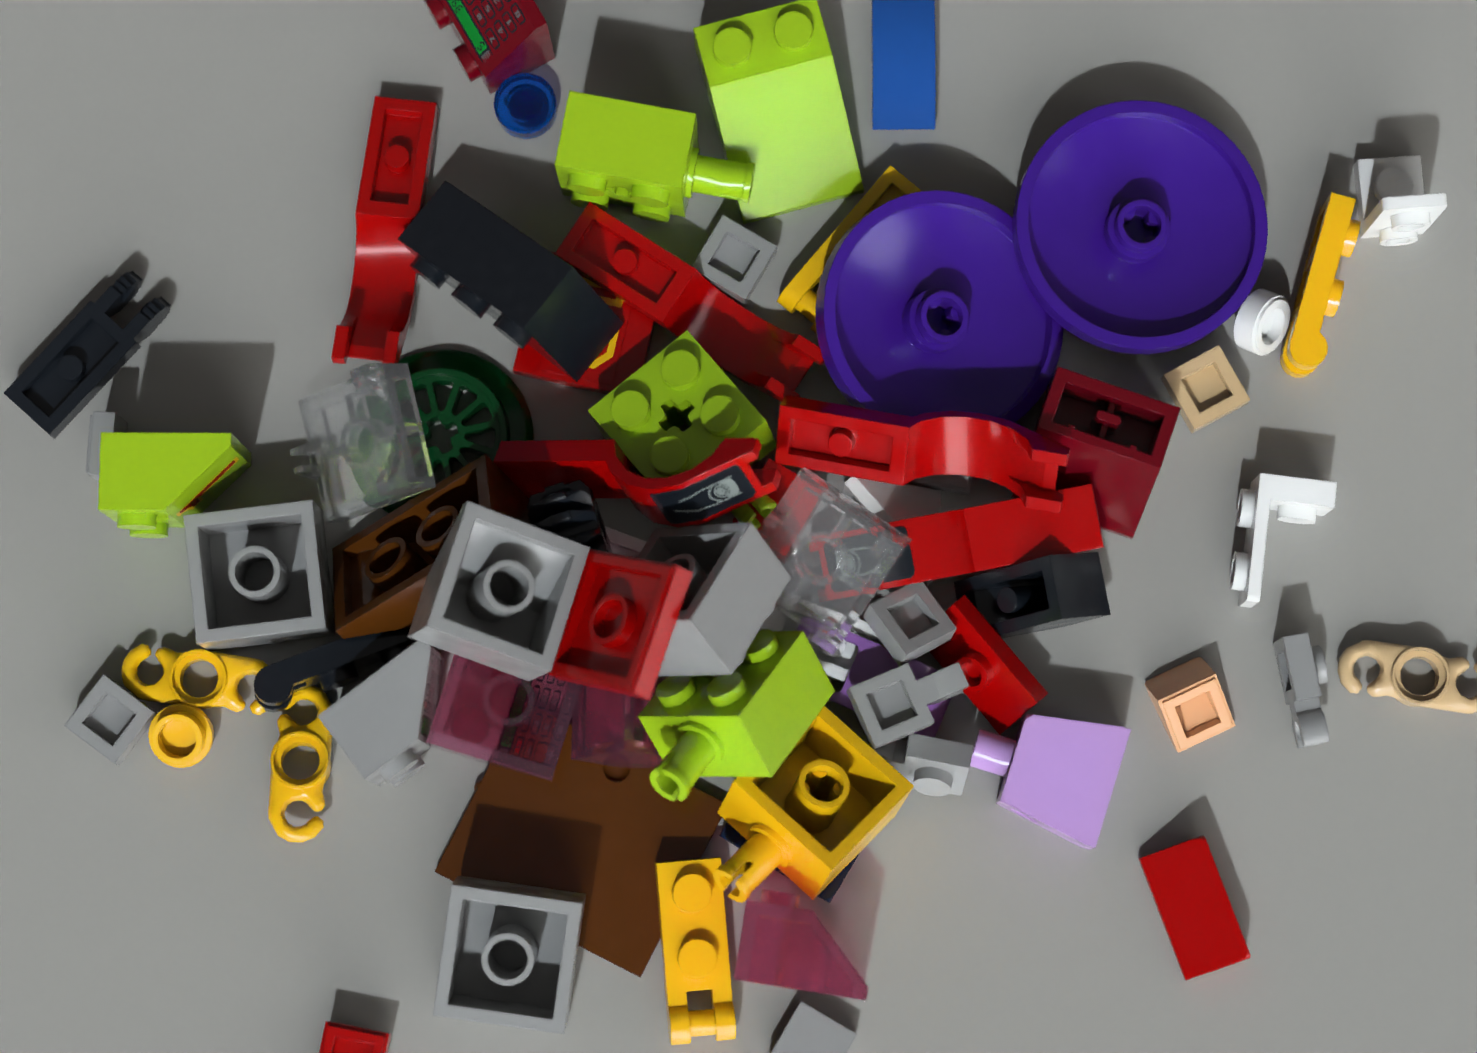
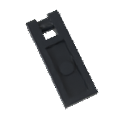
(329, 664)

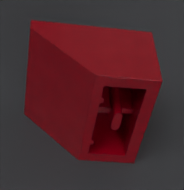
(1113, 443)

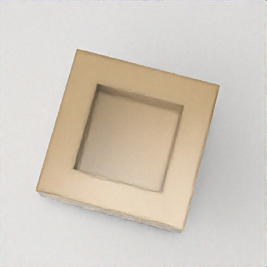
(1205, 389)

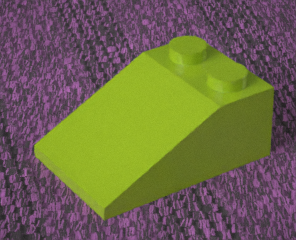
(779, 107)

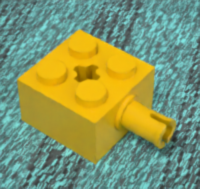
(813, 811)

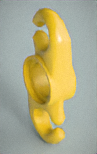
(171, 688)
(309, 790)

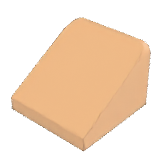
(1190, 703)

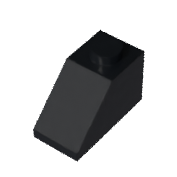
(1039, 593)

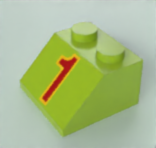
(161, 476)

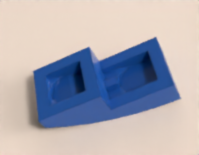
(903, 65)

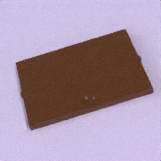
(586, 834)

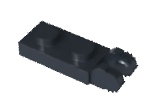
(85, 356)

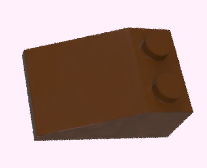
(387, 563)

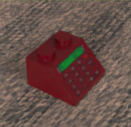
(495, 37)

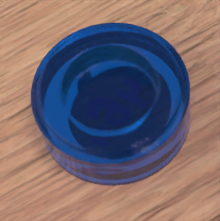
(525, 105)

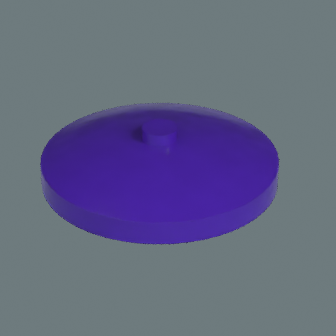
(1139, 227)
(934, 312)

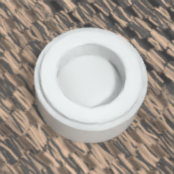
(1262, 322)

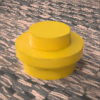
(181, 735)

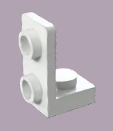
(1393, 199)
(1295, 500)

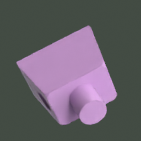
(1056, 773)

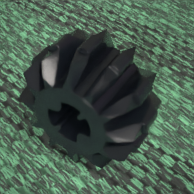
(570, 513)

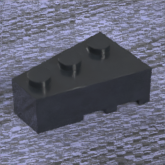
(511, 279)

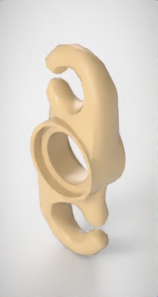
(1391, 659)

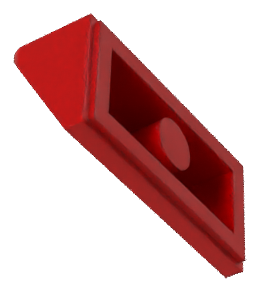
(1194, 907)

